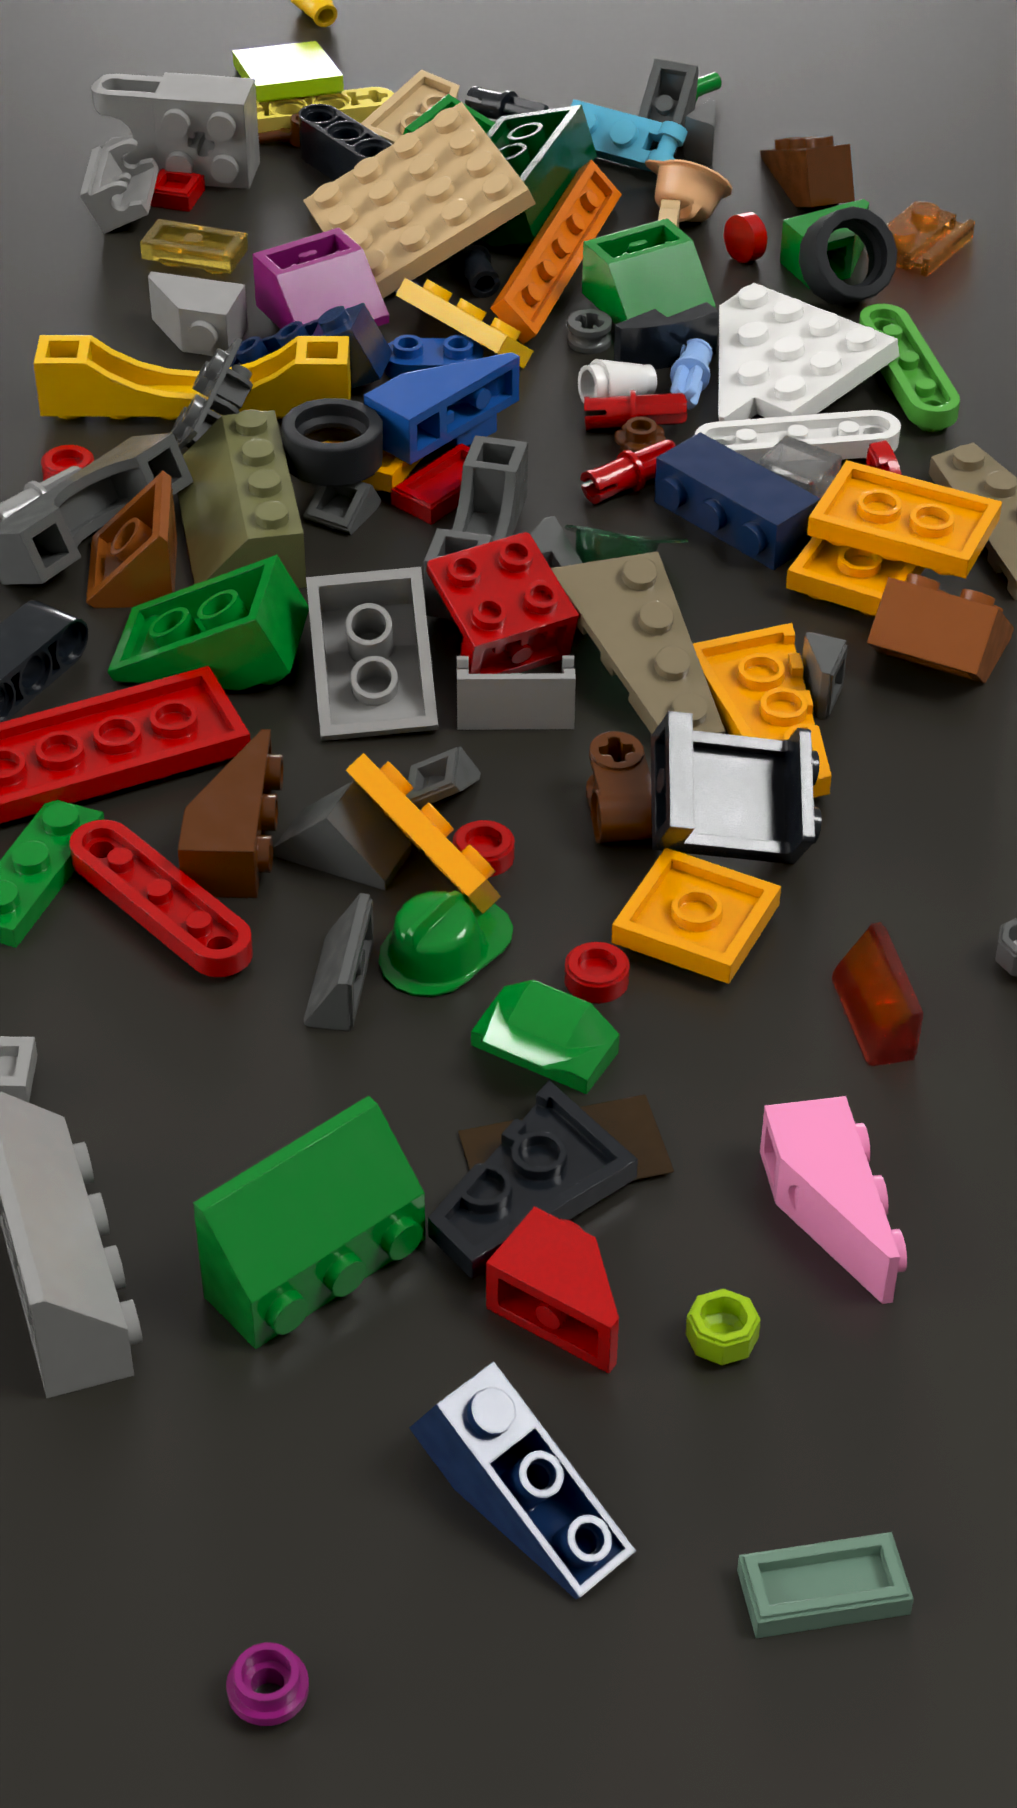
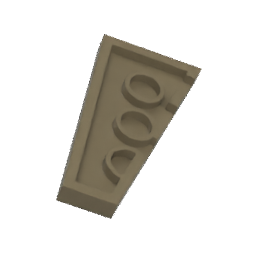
(641, 636)

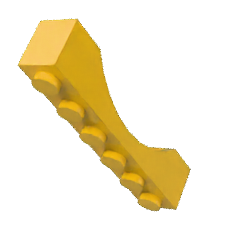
(91, 379)

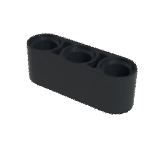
(335, 141)
(34, 651)

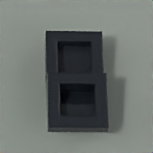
(658, 339)

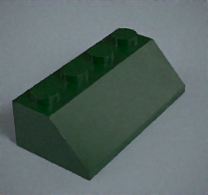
(546, 154)

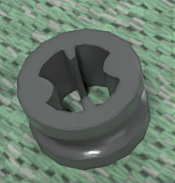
(589, 331)

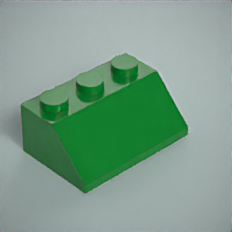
(308, 1223)

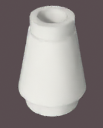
(615, 378)

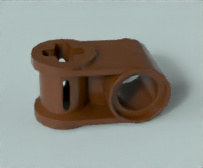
(619, 789)

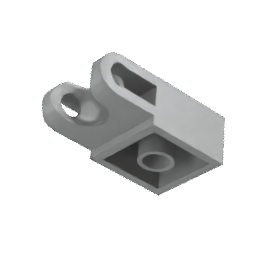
(186, 123)

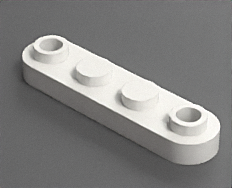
(838, 432)

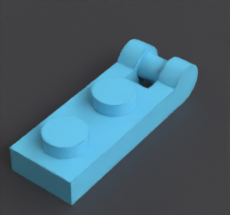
(628, 137)

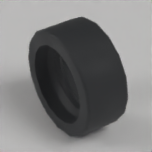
(879, 247)
(332, 420)

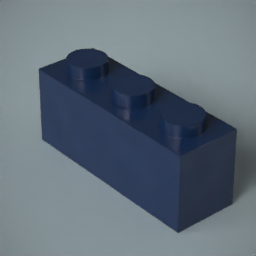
(735, 499)

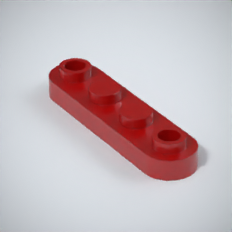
(161, 898)

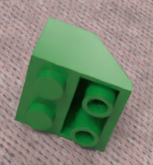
(644, 272)

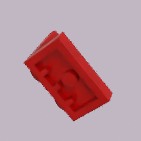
(505, 605)

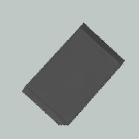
(346, 838)

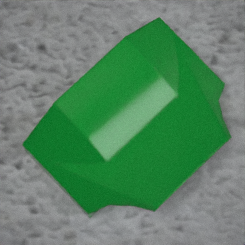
(548, 1034)

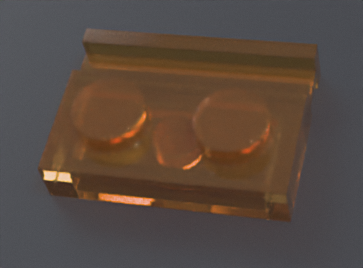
(928, 236)

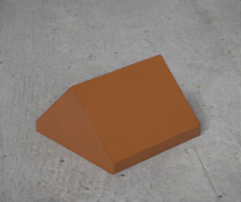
(135, 550)

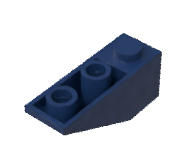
(367, 345)
(521, 1481)

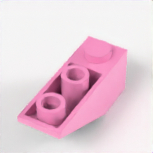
(825, 1185)

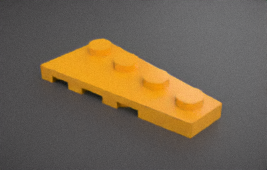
(762, 688)

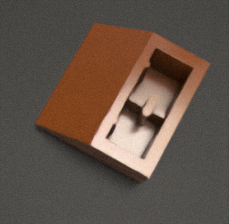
(940, 629)

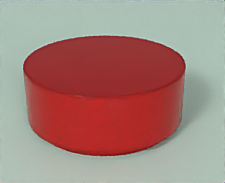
(745, 237)
(63, 457)
(490, 840)
(597, 972)

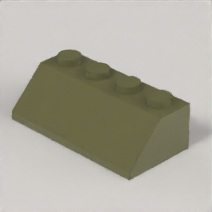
(241, 499)

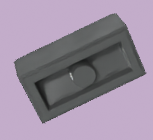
(342, 968)

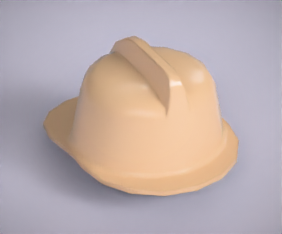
(693, 184)

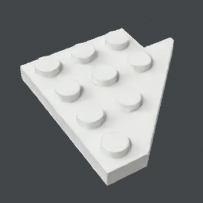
(790, 355)

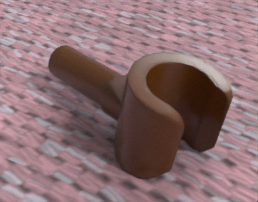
(285, 134)

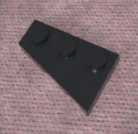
(546, 1161)

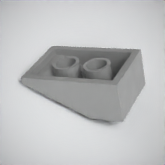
(371, 653)

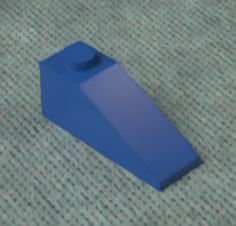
(442, 402)

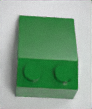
(235, 623)

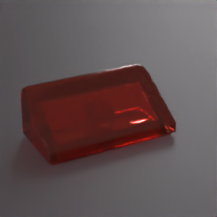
(879, 999)

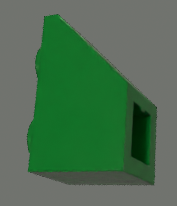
(843, 244)

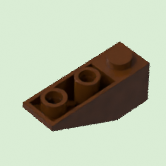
(812, 170)
(226, 824)

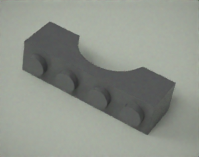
(487, 507)
(47, 531)

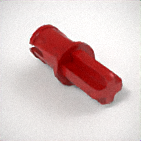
(662, 408)
(624, 473)

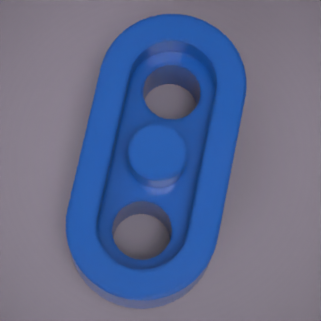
(418, 353)

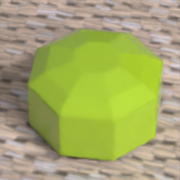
(722, 1326)

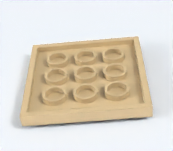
(423, 197)

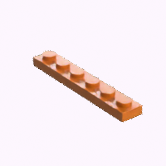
(556, 252)

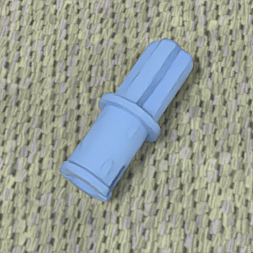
(691, 371)

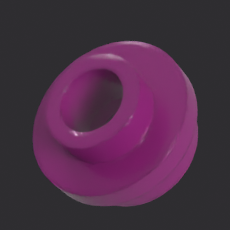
(264, 1665)

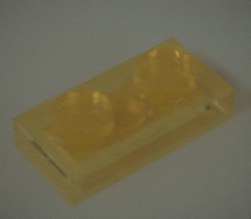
(194, 246)

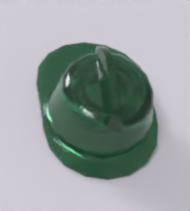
(599, 544)

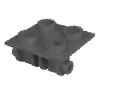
(219, 390)

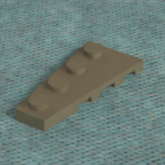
(976, 472)

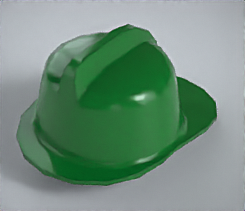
(441, 943)

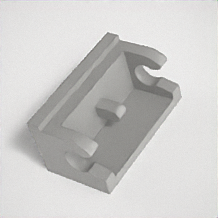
(118, 190)
(516, 699)

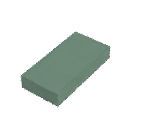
(824, 1585)

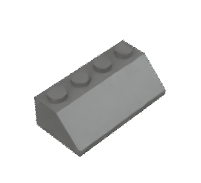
(58, 1254)

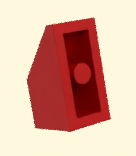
(556, 1287)

